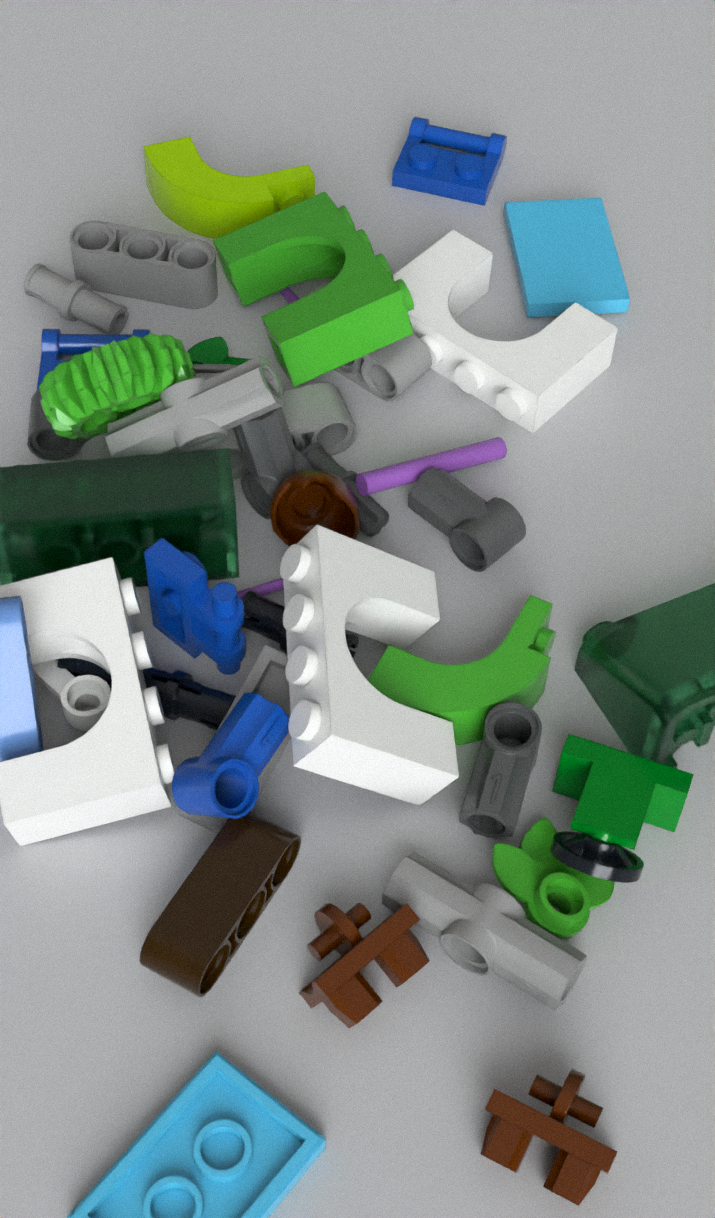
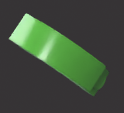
(470, 690)

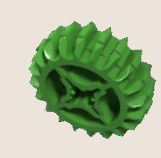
(112, 383)

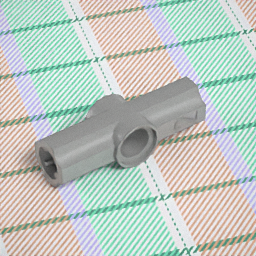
(198, 412)
(485, 930)

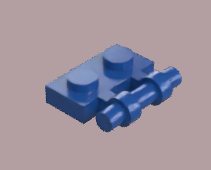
(191, 611)

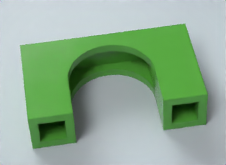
(335, 324)

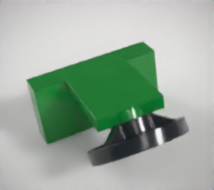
(614, 799)

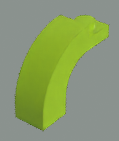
(216, 201)

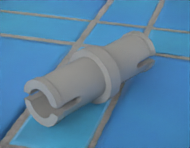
(75, 300)

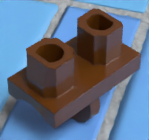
(389, 944)
(516, 1124)

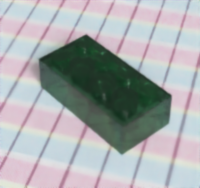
(118, 509)

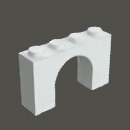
(518, 378)
(337, 716)
(117, 764)

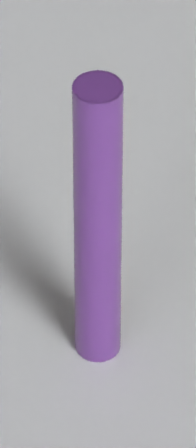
(450, 461)

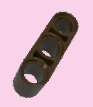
(220, 902)

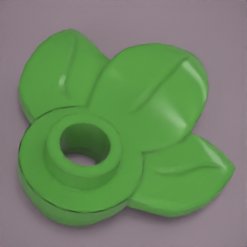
(541, 879)

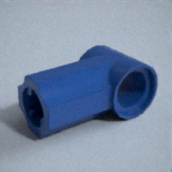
(232, 761)

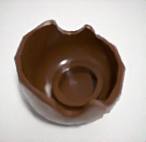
(313, 500)

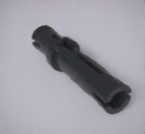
(177, 692)

